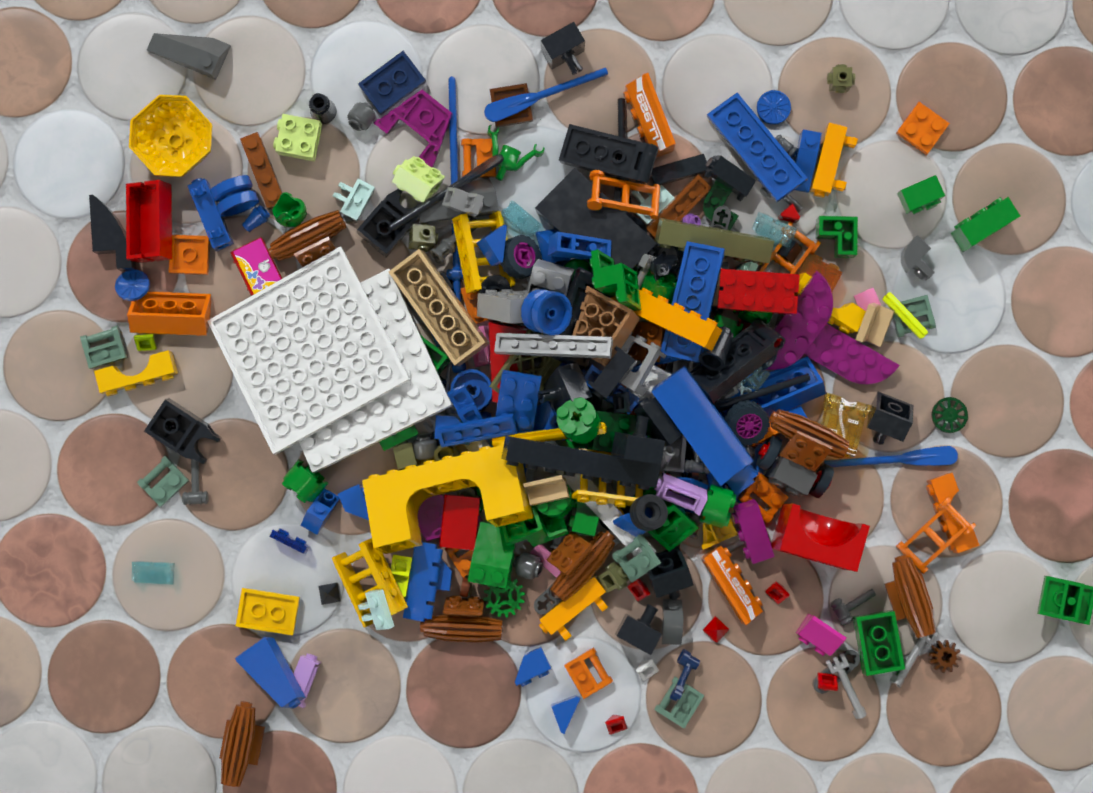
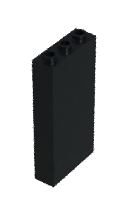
(568, 212)

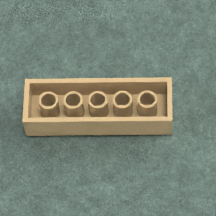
(439, 307)

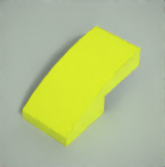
(401, 571)

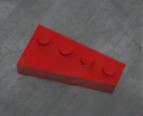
(499, 360)

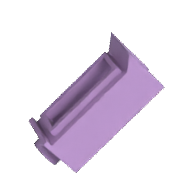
(684, 488)
(305, 673)

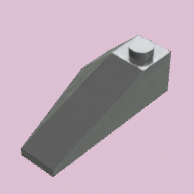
(193, 52)
(478, 186)

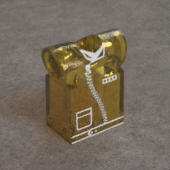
(845, 419)

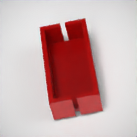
(149, 221)
(758, 291)

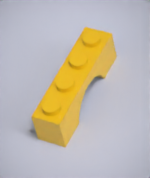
(847, 317)
(160, 366)

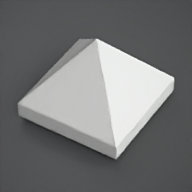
(646, 669)

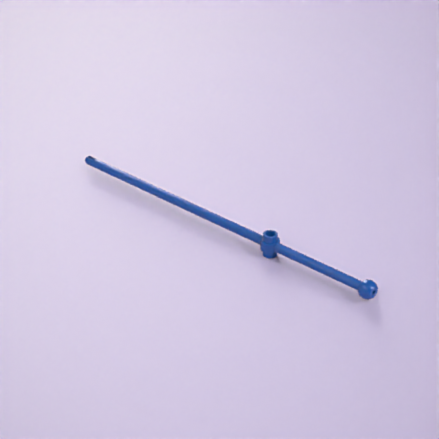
(456, 272)

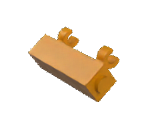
(828, 160)
(565, 611)

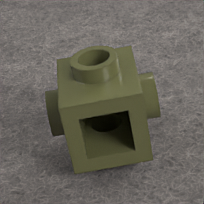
(836, 83)
(422, 237)
(613, 577)

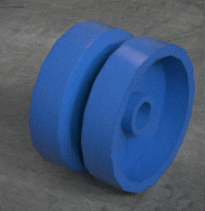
(234, 196)
(546, 312)
(478, 381)

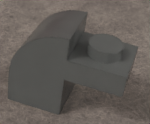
(912, 256)
(672, 622)

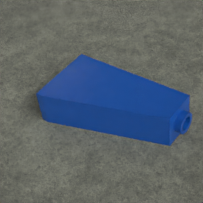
(271, 671)

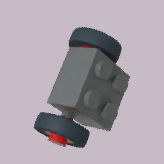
(790, 474)

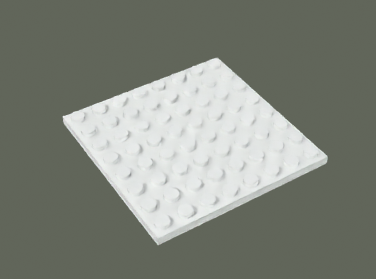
(308, 350)
(397, 409)

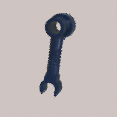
(688, 662)

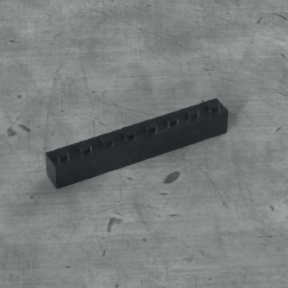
(581, 462)

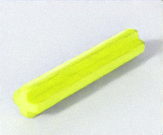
(900, 310)

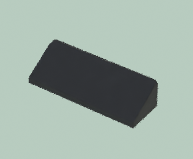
(679, 170)

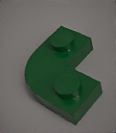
(716, 197)

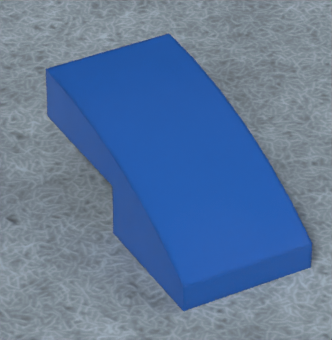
(464, 404)

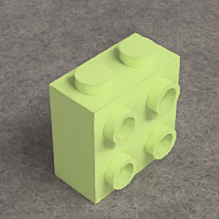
(298, 137)
(417, 178)

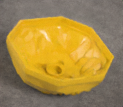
(170, 136)

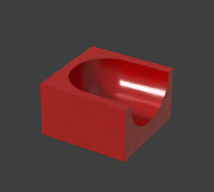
(819, 538)

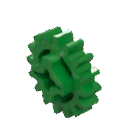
(512, 602)

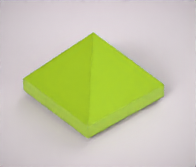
(145, 342)

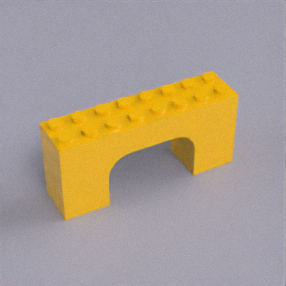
(396, 496)

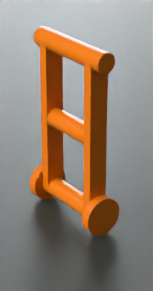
(596, 203)
(812, 247)
(944, 506)

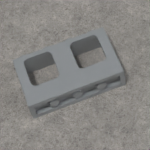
(635, 380)

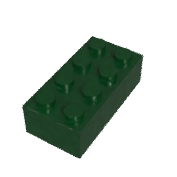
(614, 423)

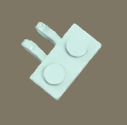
(357, 199)
(664, 200)
(379, 610)

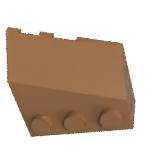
(605, 318)

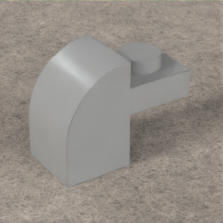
(463, 201)

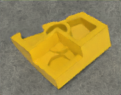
(714, 535)

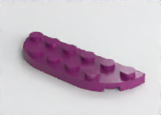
(800, 330)
(849, 357)

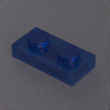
(282, 536)

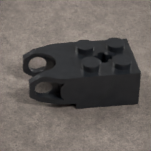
(383, 215)
(187, 433)

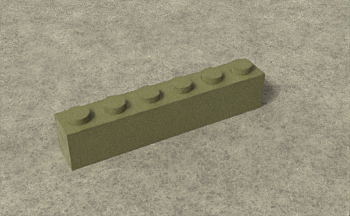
(736, 244)

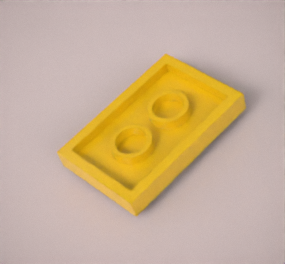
(267, 611)

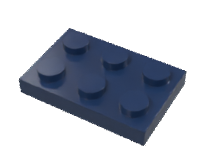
(392, 82)

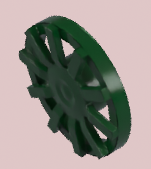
(949, 415)

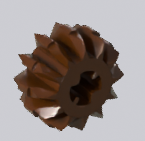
(950, 659)

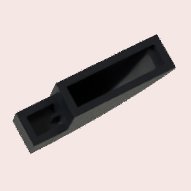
(108, 234)

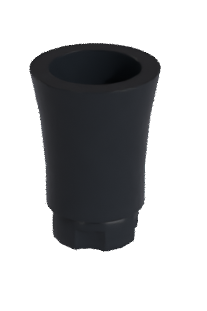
(326, 112)
(716, 358)

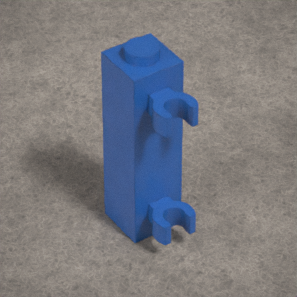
(212, 221)

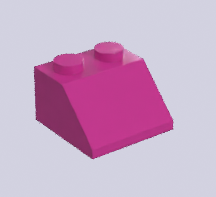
(820, 635)

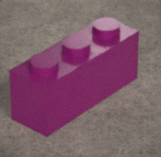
(752, 531)

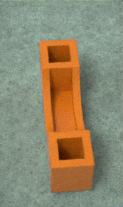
(940, 489)

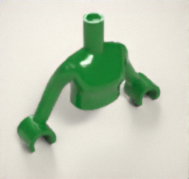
(510, 155)

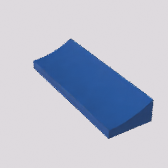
(792, 396)
(702, 425)

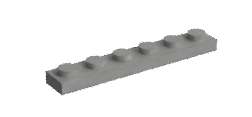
(553, 345)

